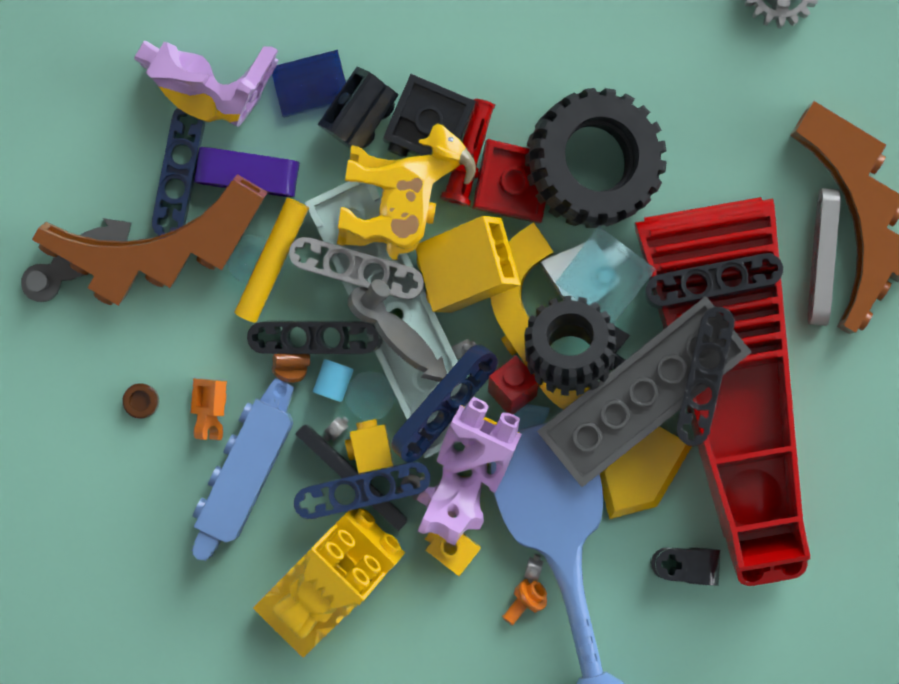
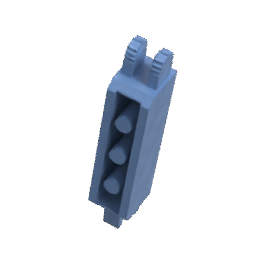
(245, 469)

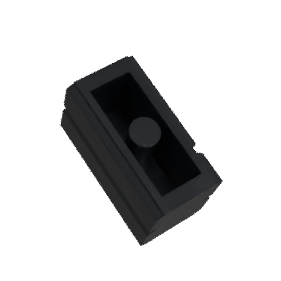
(359, 109)

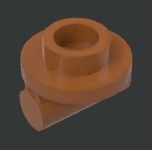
(290, 367)

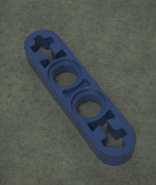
(172, 171)
(412, 444)
(361, 486)

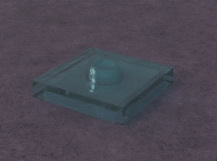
(605, 274)

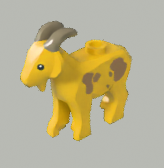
(405, 192)

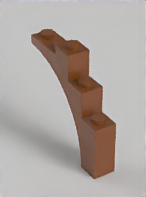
(850, 158)
(161, 258)

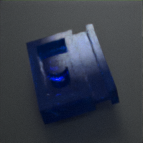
(308, 83)

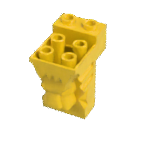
(330, 580)

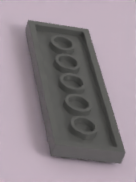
(636, 396)

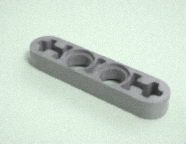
(823, 256)
(358, 262)

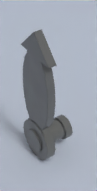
(43, 281)
(369, 307)

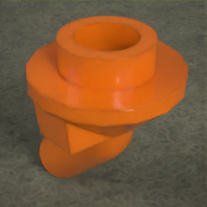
(528, 596)

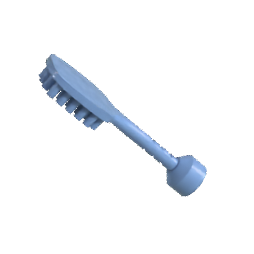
(555, 516)

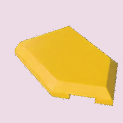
(642, 473)

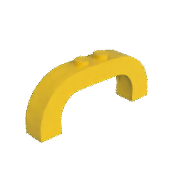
(527, 250)

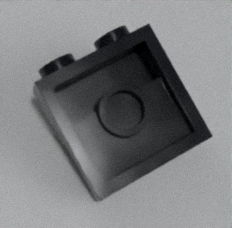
(420, 109)

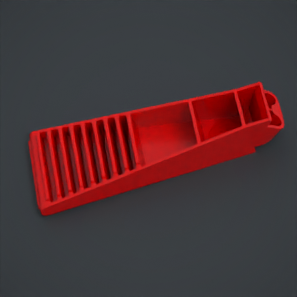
(752, 435)

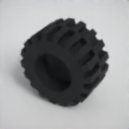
(574, 320)

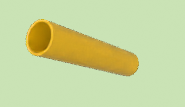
(271, 260)

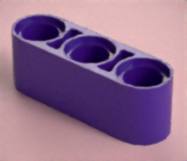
(272, 174)

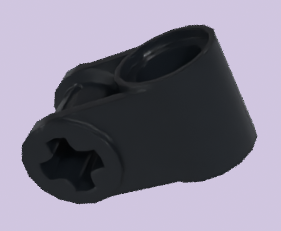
(693, 565)

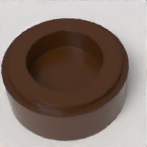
(140, 400)

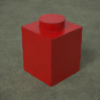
(512, 385)

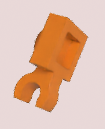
(208, 403)

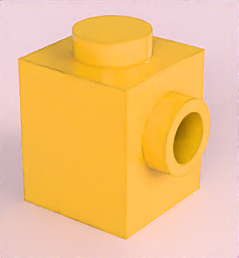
(369, 446)
(455, 556)

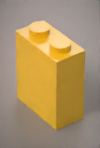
(466, 264)

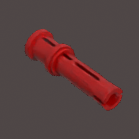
(473, 140)

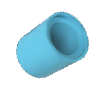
(333, 380)

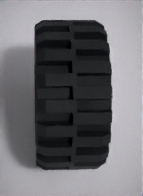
(631, 131)

